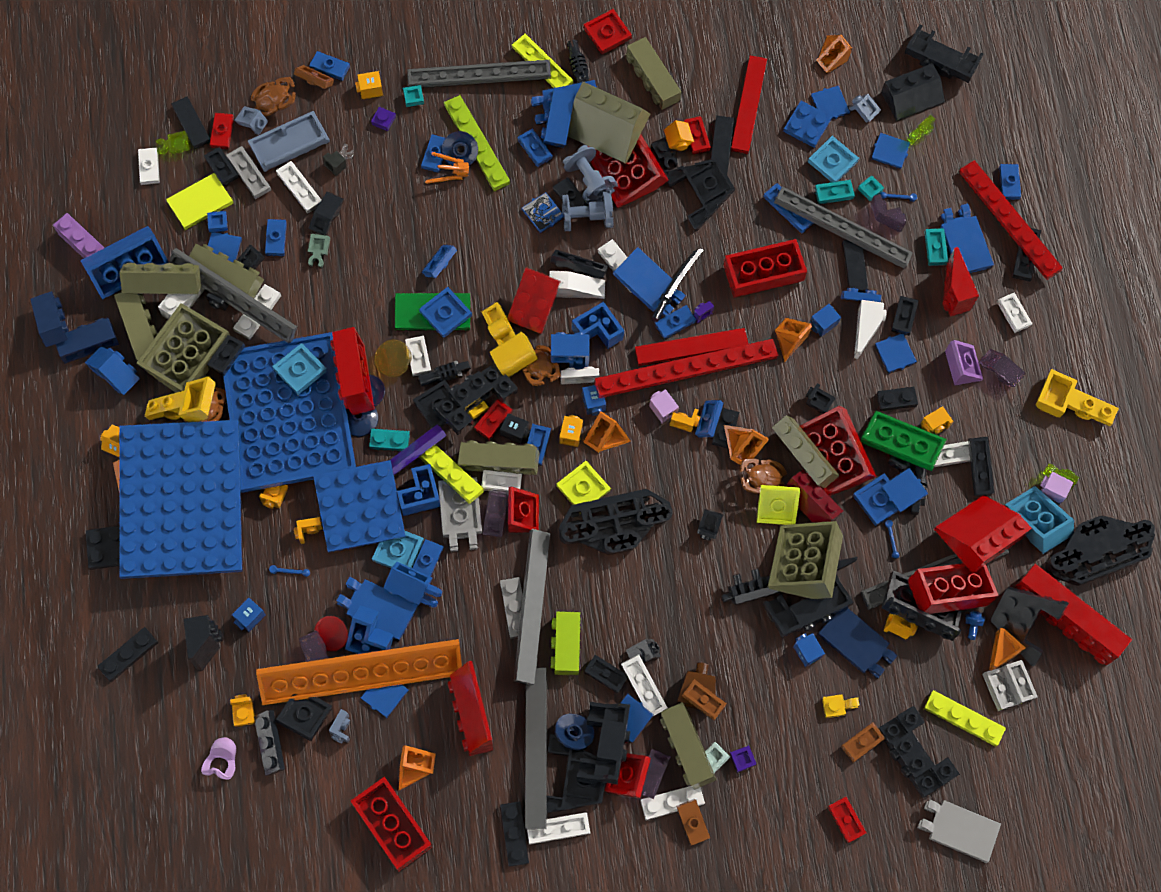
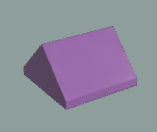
(963, 363)

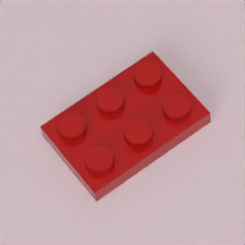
(533, 300)

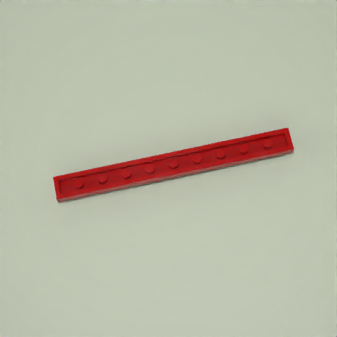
(685, 368)

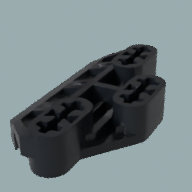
(618, 523)
(1098, 545)

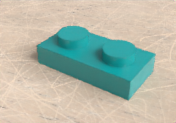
(834, 192)
(936, 247)
(389, 439)

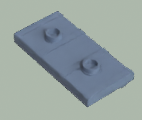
(288, 141)

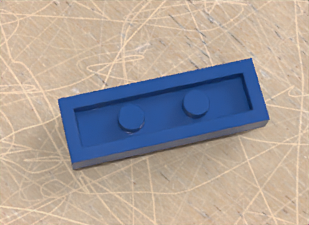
(797, 221)

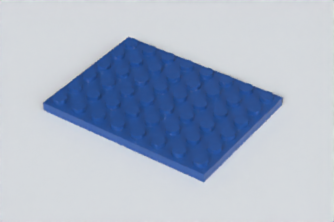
(283, 433)
(180, 499)

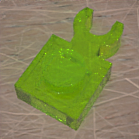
(924, 128)
(176, 143)
(1068, 474)

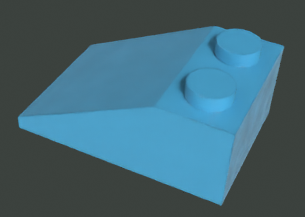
(1048, 521)

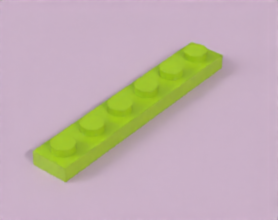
(486, 158)

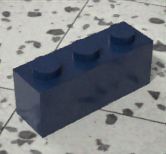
(49, 318)
(87, 340)

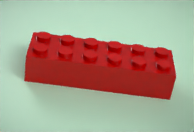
(1079, 620)

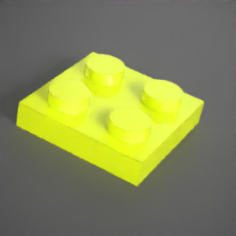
(583, 485)
(778, 505)

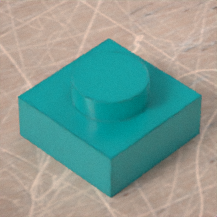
(413, 96)
(870, 188)

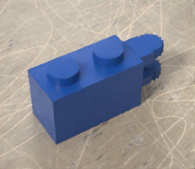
(411, 585)

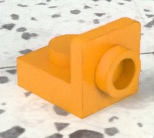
(684, 422)
(273, 496)
(310, 526)
(242, 710)

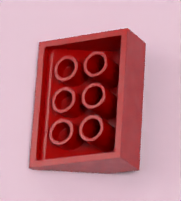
(636, 177)
(840, 445)
(982, 531)
(471, 710)

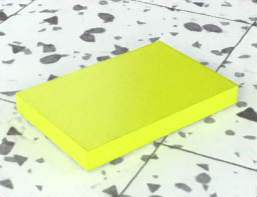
(199, 199)

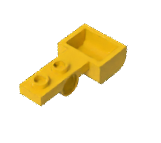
(513, 350)
(1060, 394)
(191, 404)

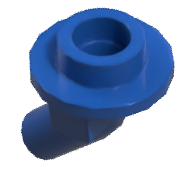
(974, 619)

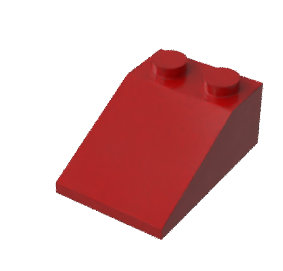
(959, 288)

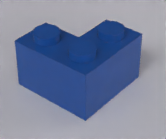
(601, 322)
(570, 349)
(111, 367)
(423, 495)
(364, 635)

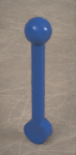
(912, 197)
(888, 524)
(273, 569)

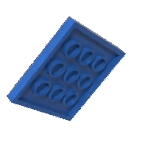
(359, 506)

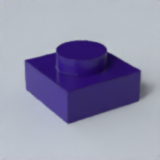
(383, 118)
(703, 311)
(743, 759)

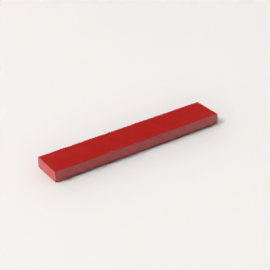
(749, 104)
(689, 346)

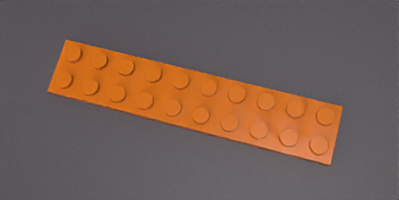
(358, 672)

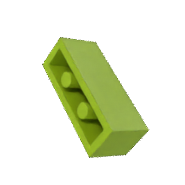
(566, 643)

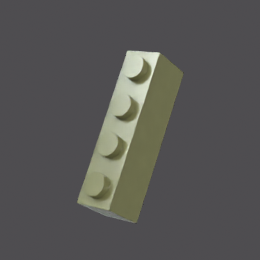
(653, 73)
(233, 272)
(160, 278)
(136, 321)
(805, 451)
(500, 458)
(688, 746)

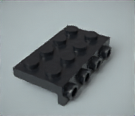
(901, 602)

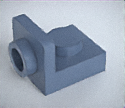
(865, 107)
(252, 118)
(339, 724)

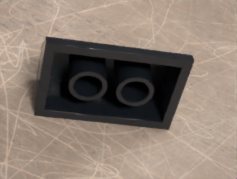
(913, 92)
(202, 640)

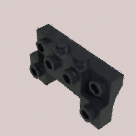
(945, 59)
(470, 394)
(806, 612)
(611, 751)
(912, 756)

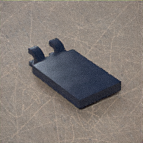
(857, 642)

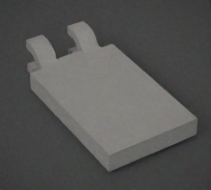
(459, 517)
(961, 829)

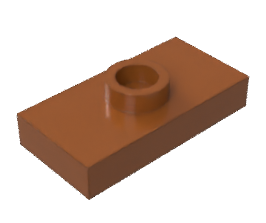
(313, 77)
(704, 699)
(863, 742)
(693, 822)

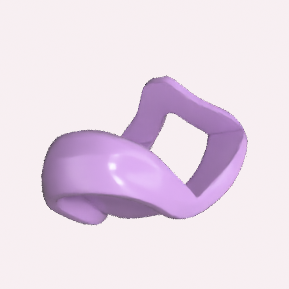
(225, 749)

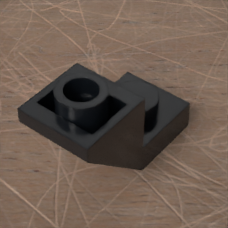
(325, 212)

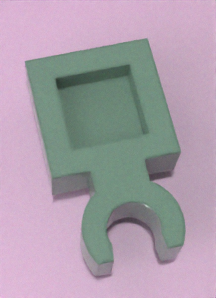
(318, 246)

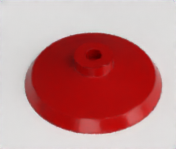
(332, 632)

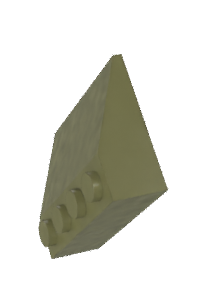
(606, 122)
(182, 349)
(806, 559)

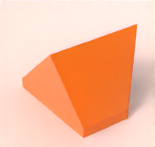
(834, 52)
(791, 335)
(605, 434)
(743, 443)
(1004, 648)
(414, 765)

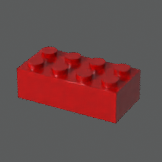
(765, 268)
(352, 371)
(952, 588)
(391, 824)

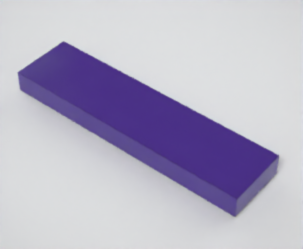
(417, 448)

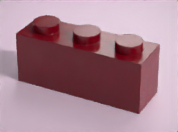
(814, 500)

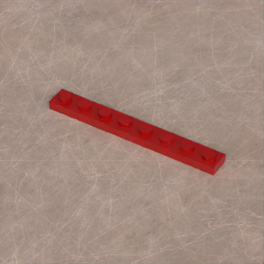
(1010, 220)

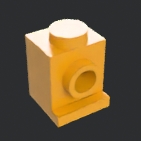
(936, 421)
(900, 626)

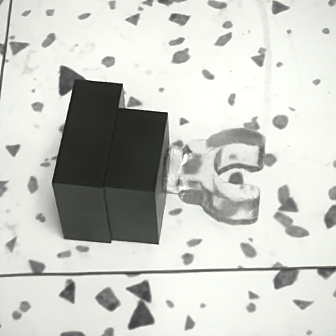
(337, 161)

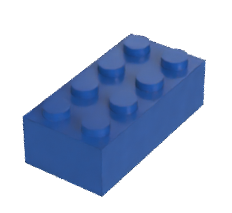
(106, 264)

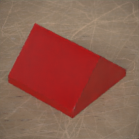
(522, 511)

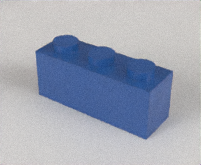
(558, 117)

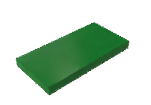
(408, 315)
(903, 440)

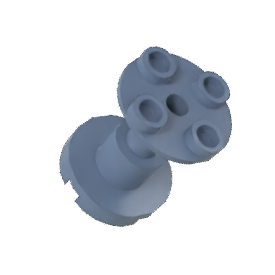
(592, 178)
(595, 211)

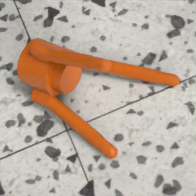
(459, 168)

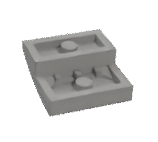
(1010, 685)

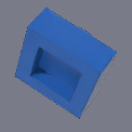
(217, 221)

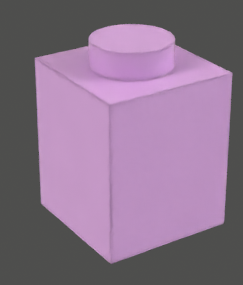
(663, 405)
(1056, 487)

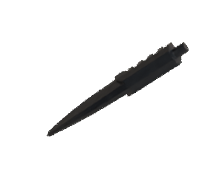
(758, 587)

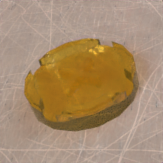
(393, 358)

